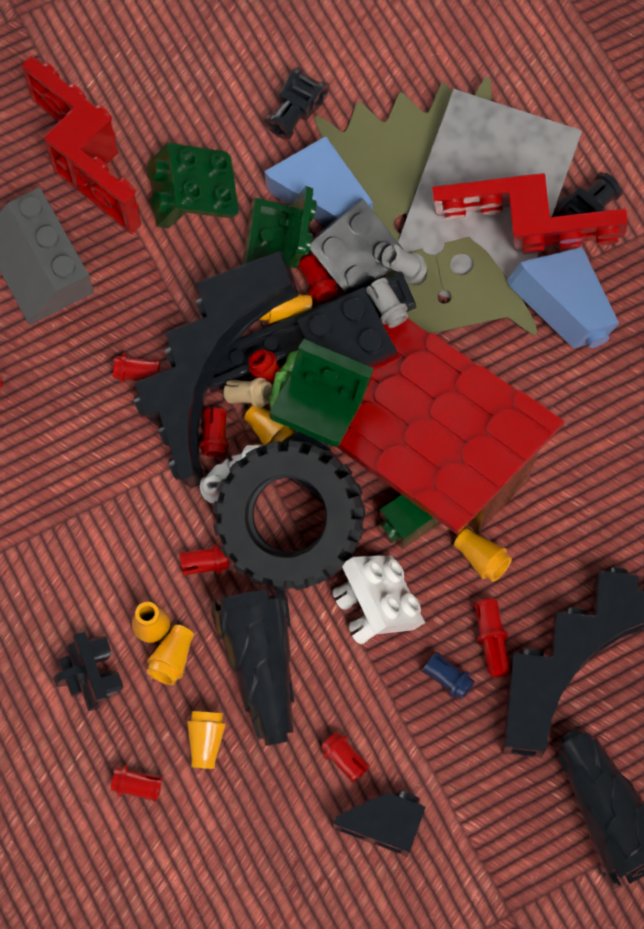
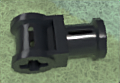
(297, 101)
(590, 200)

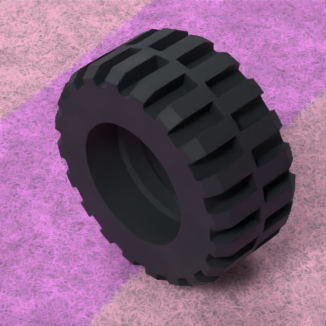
(237, 524)

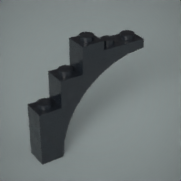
(195, 351)
(576, 638)

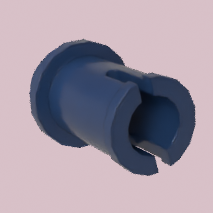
(449, 676)

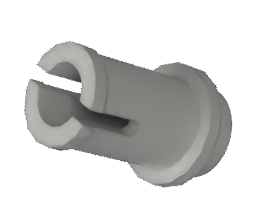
(411, 265)
(387, 303)

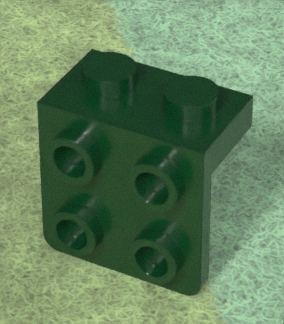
(191, 182)
(280, 228)
(321, 393)

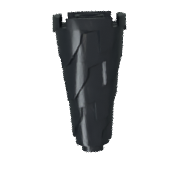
(259, 653)
(607, 805)

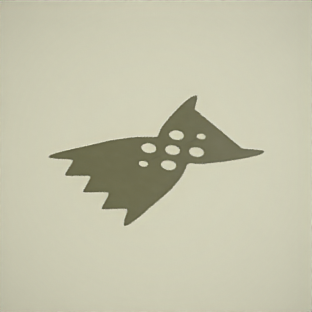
(389, 166)

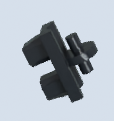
(82, 674)

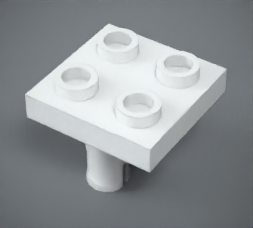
(382, 594)

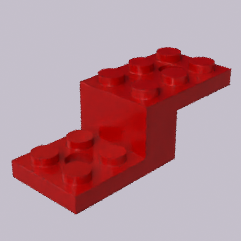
(82, 143)
(529, 213)

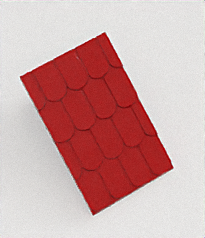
(446, 430)

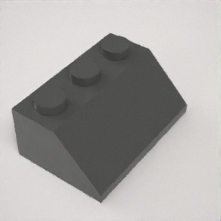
(39, 258)

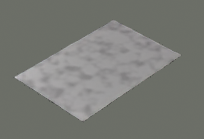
(479, 144)

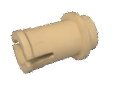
(248, 392)

